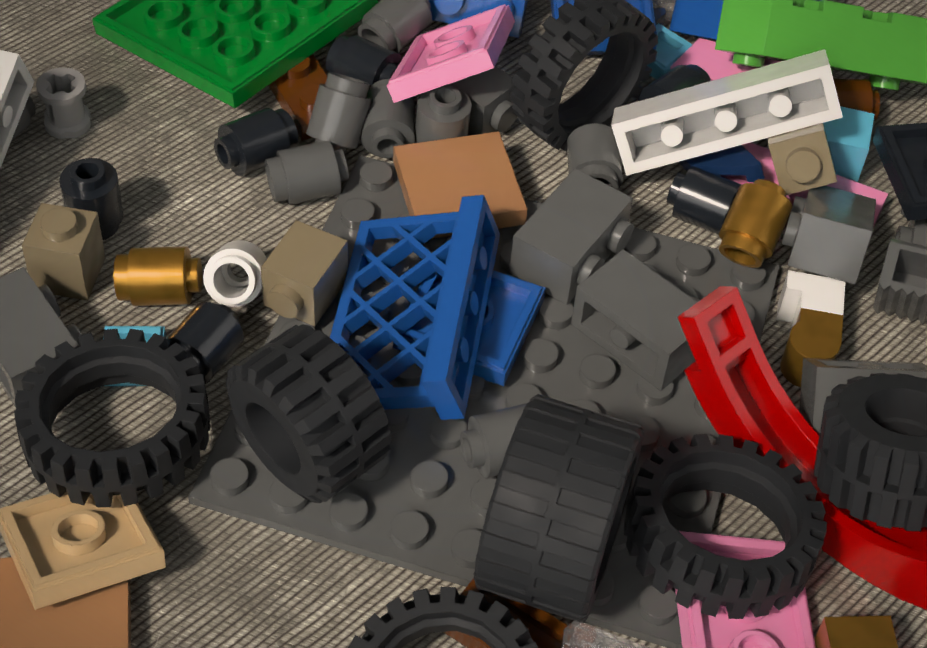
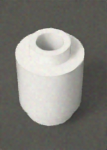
(223, 284)

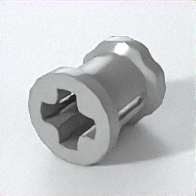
(63, 95)

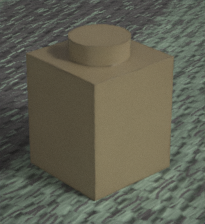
(802, 159)
(64, 250)
(304, 273)

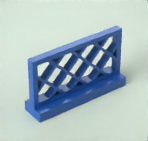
(459, 302)

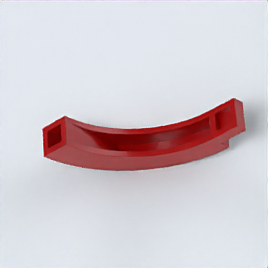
(750, 404)

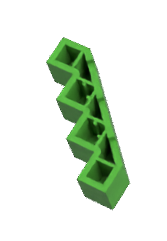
(856, 40)

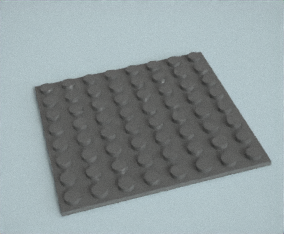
(423, 500)

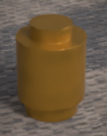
(754, 223)
(157, 276)

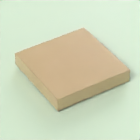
(77, 548)

